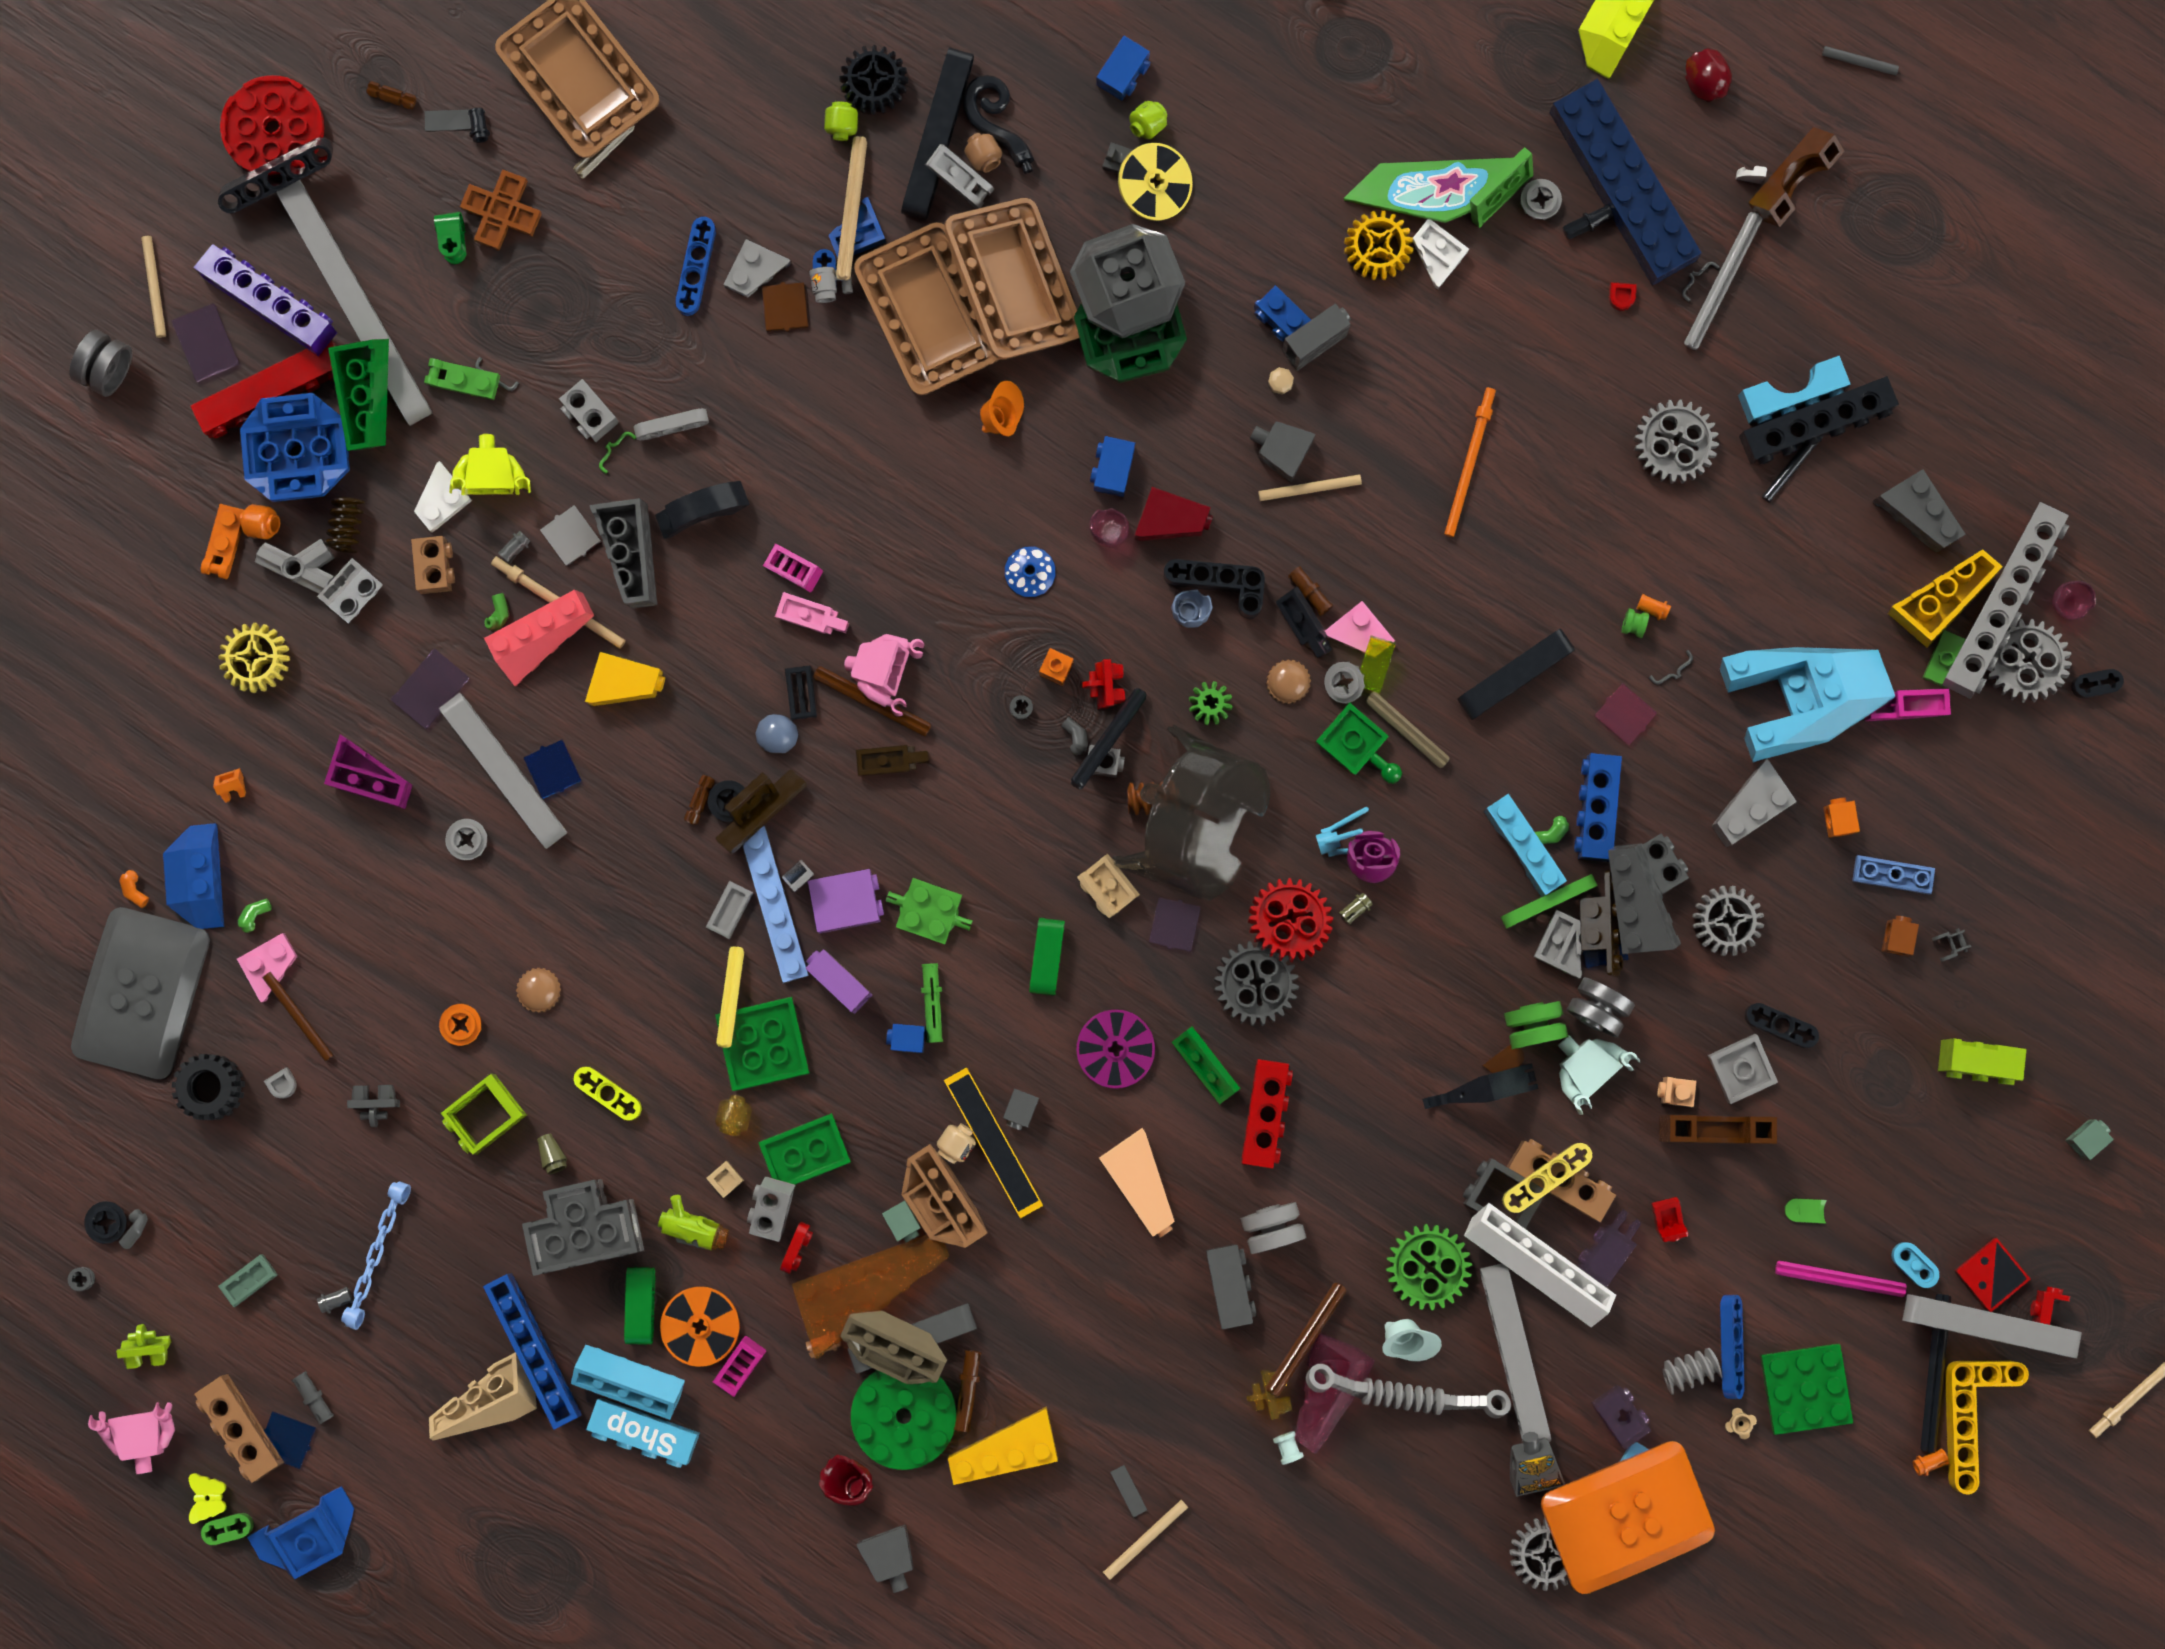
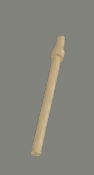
(517, 575)
(2113, 1416)

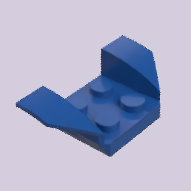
(308, 1538)

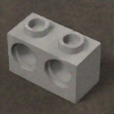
(592, 408)
(347, 587)
(775, 1210)

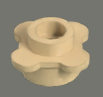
(1748, 1422)

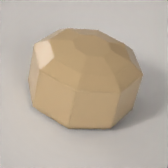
(1280, 380)

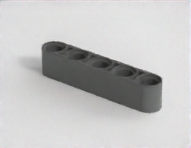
(940, 1326)

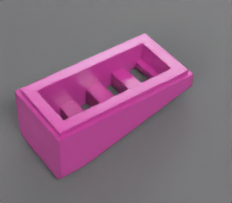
(808, 574)
(753, 1349)

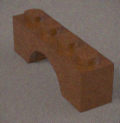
(1813, 154)

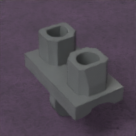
(386, 1099)

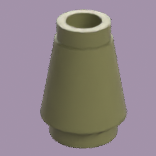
(551, 1155)

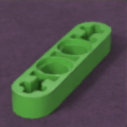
(1549, 901)

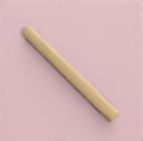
(153, 284)
(1310, 487)
(1145, 1539)

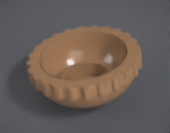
(1288, 681)
(538, 990)

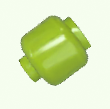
(1148, 119)
(841, 120)

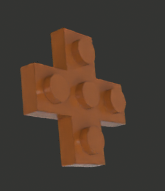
(500, 210)

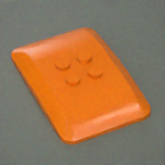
(1627, 1517)

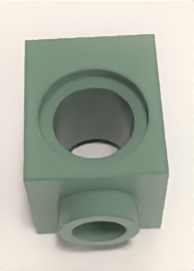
(2090, 1139)
(902, 1222)

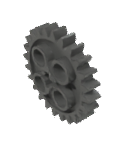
(1232, 986)

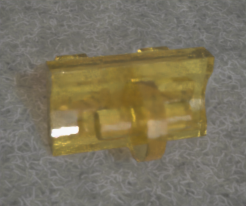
(1275, 1405)

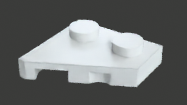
(1438, 251)
(436, 502)

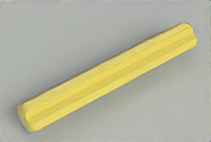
(730, 997)

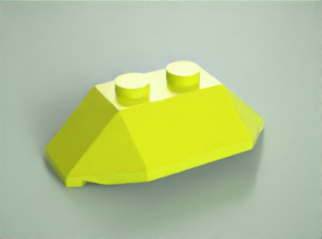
(1609, 31)

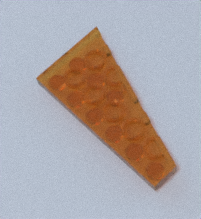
(862, 1287)

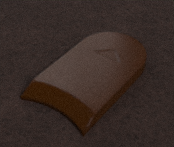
(1505, 1059)

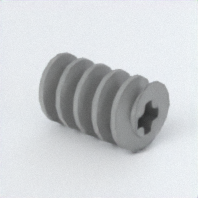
(1691, 1369)

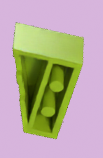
(1982, 1061)

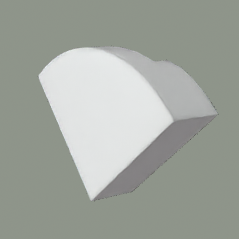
(1754, 176)

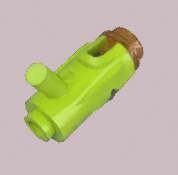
(691, 1228)

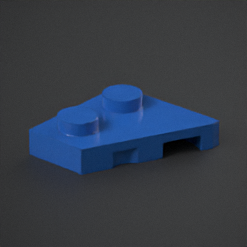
(867, 232)

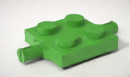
(929, 911)

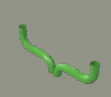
(608, 447)

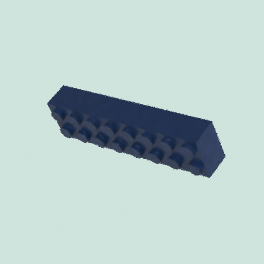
(1625, 182)

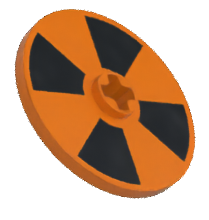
(681, 1336)

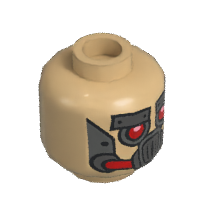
(956, 1143)

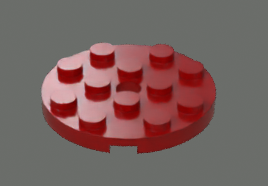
(257, 104)

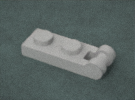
(959, 176)

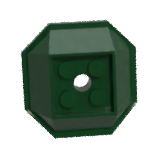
(1134, 355)

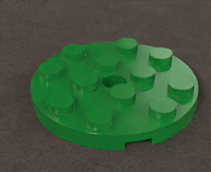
(898, 1443)

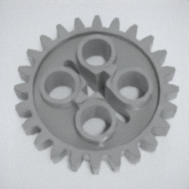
(1669, 463)
(2046, 647)

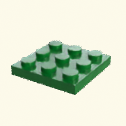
(765, 1045)
(1806, 1389)

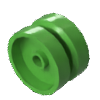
(1535, 1023)

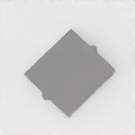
(570, 535)

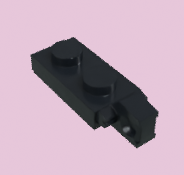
(1304, 622)

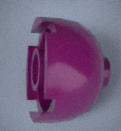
(1373, 856)

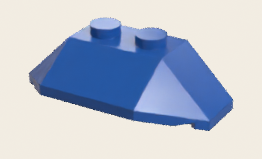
(195, 877)

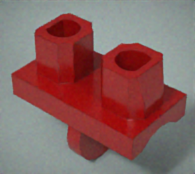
(1101, 684)

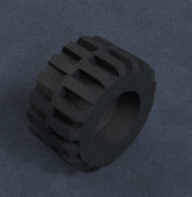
(187, 1082)

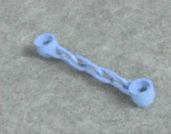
(354, 1316)

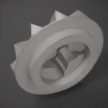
(1547, 190)
(1341, 693)
(454, 839)

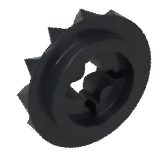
(716, 804)
(97, 1213)

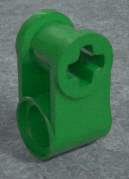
(450, 233)

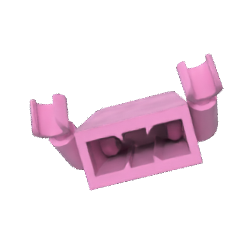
(881, 666)
(136, 1435)

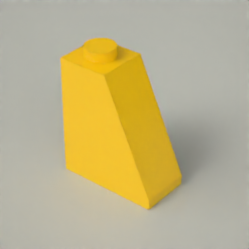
(622, 681)

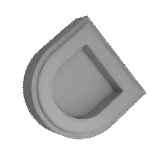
(282, 1084)

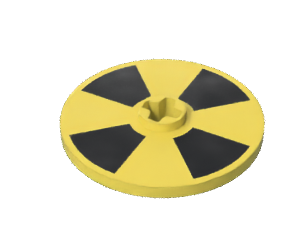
(1171, 171)

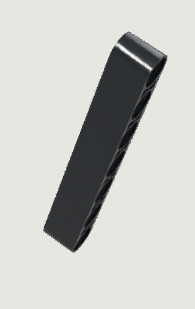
(937, 131)

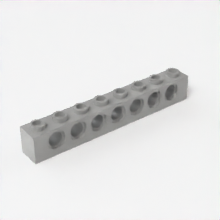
(2043, 520)

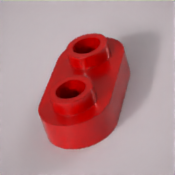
(792, 1258)

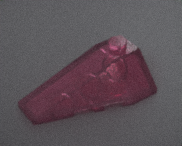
(1324, 1409)

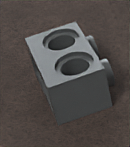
(1666, 860)

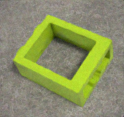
(453, 1124)

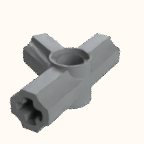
(309, 559)

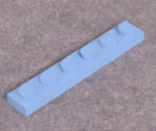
(774, 907)

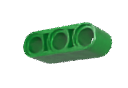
(1047, 956)
(639, 1306)

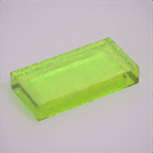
(1376, 662)

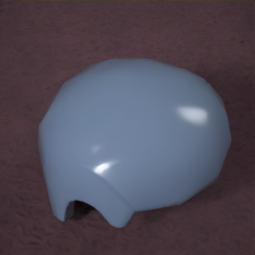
(1191, 608)
(776, 734)

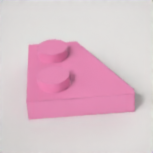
(1357, 627)
(271, 956)

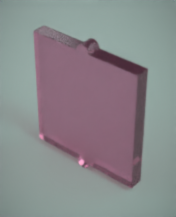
(1625, 714)

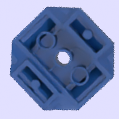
(277, 428)

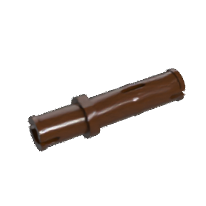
(967, 1390)

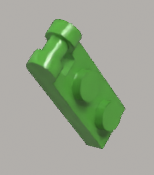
(463, 379)

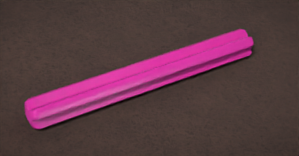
(1840, 1278)

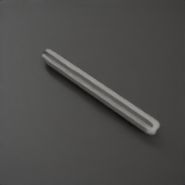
(1723, 281)

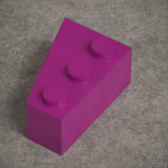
(364, 775)

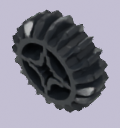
(863, 79)

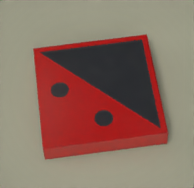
(1992, 1274)

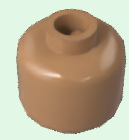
(983, 152)

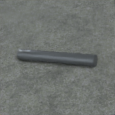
(1860, 60)

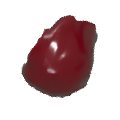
(1708, 74)
(845, 1481)

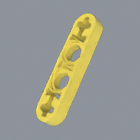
(1544, 1173)

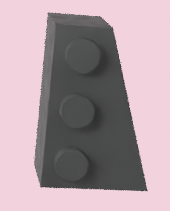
(1922, 511)

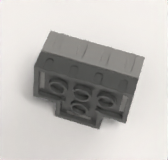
(581, 1228)

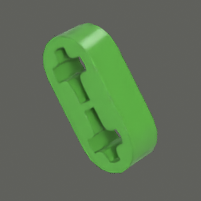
(225, 1523)

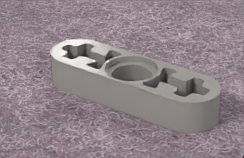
(671, 424)

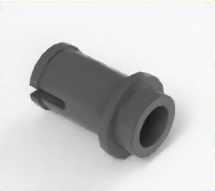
(514, 546)
(334, 1300)

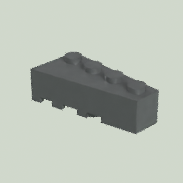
(1639, 903)

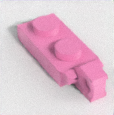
(809, 615)

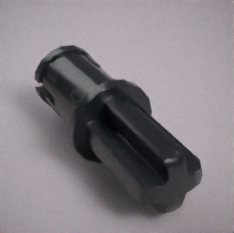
(1588, 222)

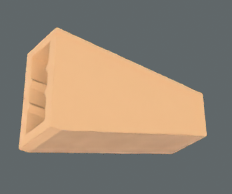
(1137, 1177)

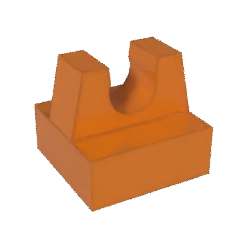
(228, 782)

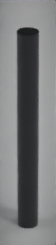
(1789, 470)

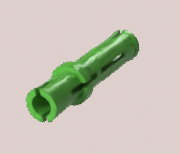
(931, 971)

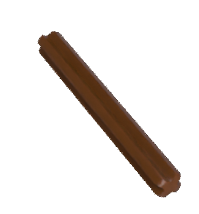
(851, 690)
(1306, 1339)

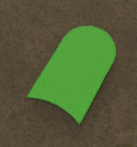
(1805, 1210)

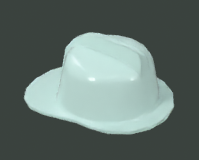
(1409, 1342)

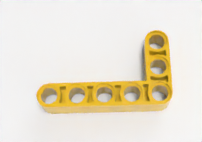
(1968, 1413)

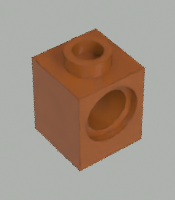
(1900, 936)

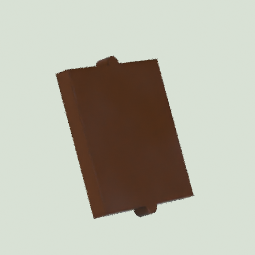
(785, 306)

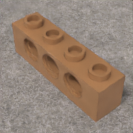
(1601, 1193)
(253, 1433)

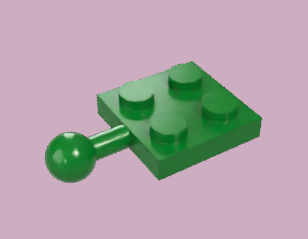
(1354, 740)

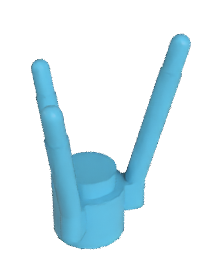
(1330, 841)

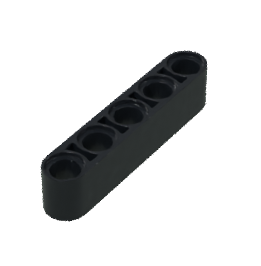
(269, 185)
(1516, 674)

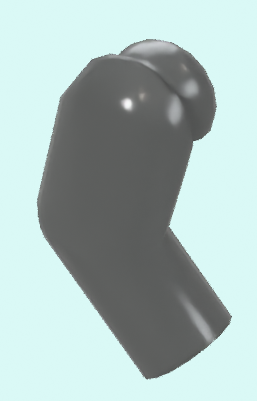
(1079, 736)
(135, 1231)

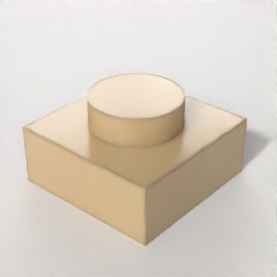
(725, 1179)

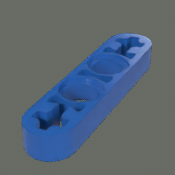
(698, 266)
(1732, 1346)

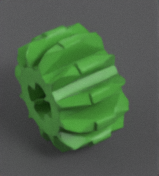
(1206, 711)

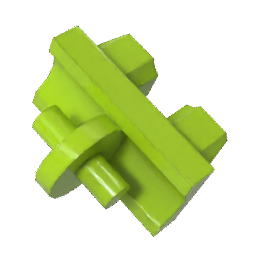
(141, 1344)

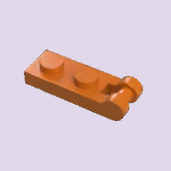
(223, 542)

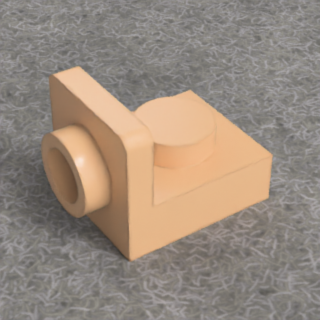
(1677, 1091)

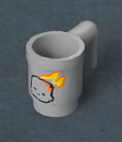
(824, 284)

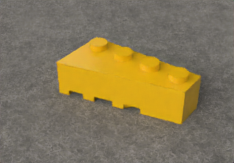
(1936, 605)
(1011, 1449)

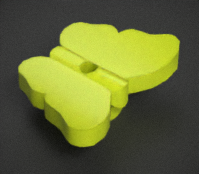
(203, 1507)

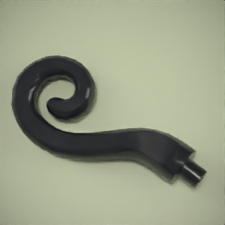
(1015, 145)

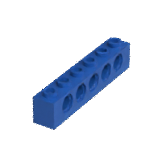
(532, 1350)

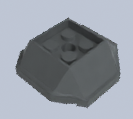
(1132, 305)

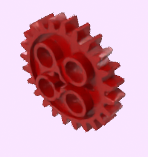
(1298, 941)

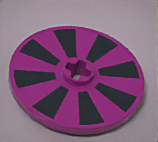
(1132, 1061)

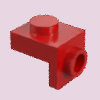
(1669, 1220)
(2042, 1307)

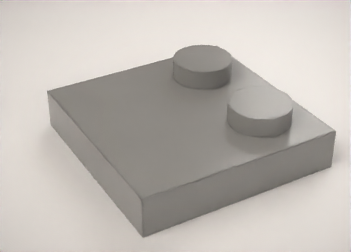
(1742, 1068)

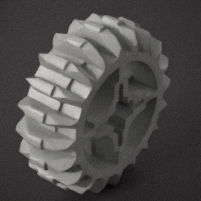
(1726, 908)
(1545, 1566)

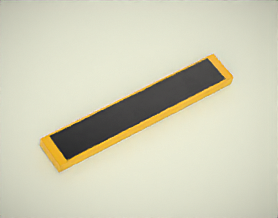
(993, 1142)

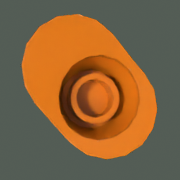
(1003, 410)

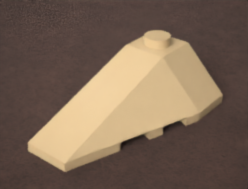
(495, 1399)

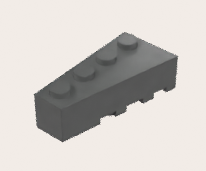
(629, 548)

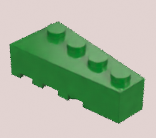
(361, 391)

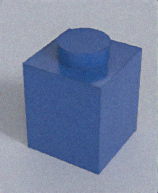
(906, 1038)

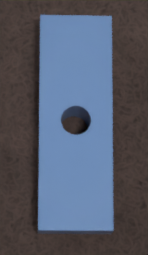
(1878, 873)

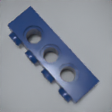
(1608, 767)

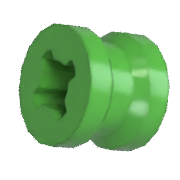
(1635, 623)

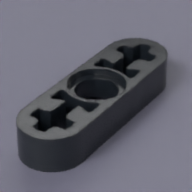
(1802, 1026)

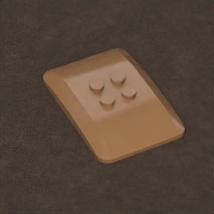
(577, 74)
(1012, 278)
(924, 309)

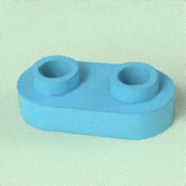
(1914, 1264)

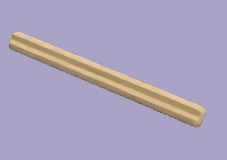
(851, 208)

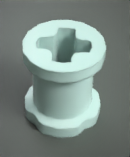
(1288, 1447)

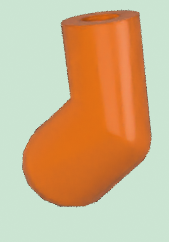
(129, 889)

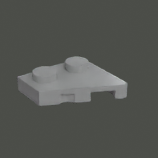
(754, 268)
(1562, 944)

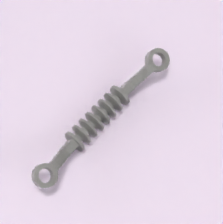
(1438, 1401)

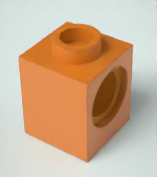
(1056, 667)
(1841, 818)

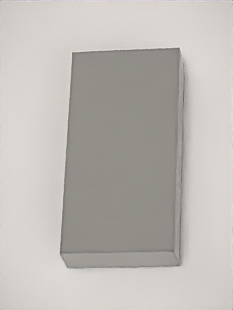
(729, 910)

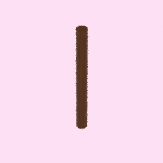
(297, 1016)

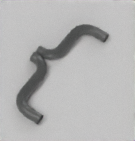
(1697, 274)
(500, 383)
(1674, 675)

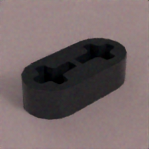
(2098, 689)

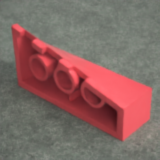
(531, 639)

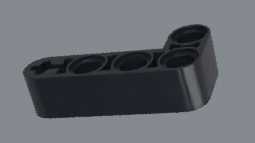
(1214, 582)

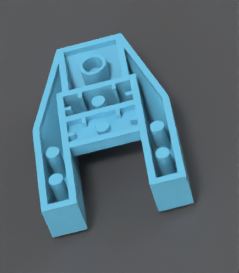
(1822, 688)

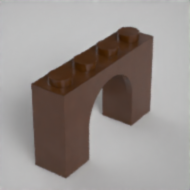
(1717, 1129)

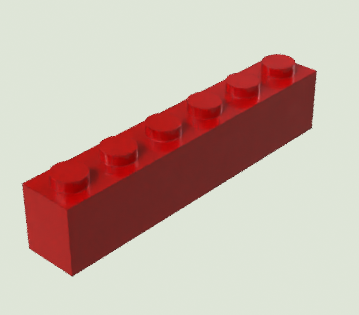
(288, 377)

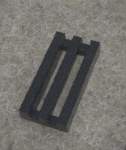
(803, 715)

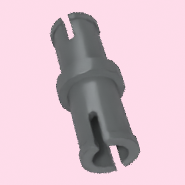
(312, 1397)

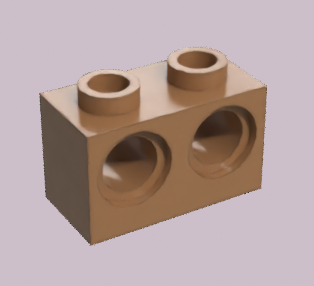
(425, 566)

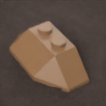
(940, 1200)

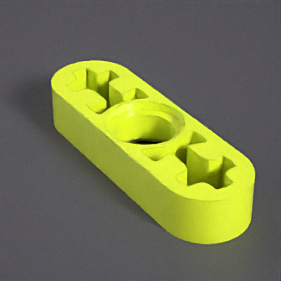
(619, 1110)

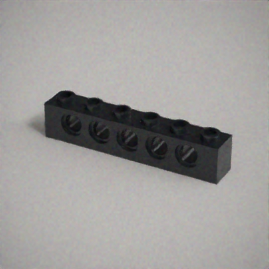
(1877, 392)

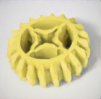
(254, 668)

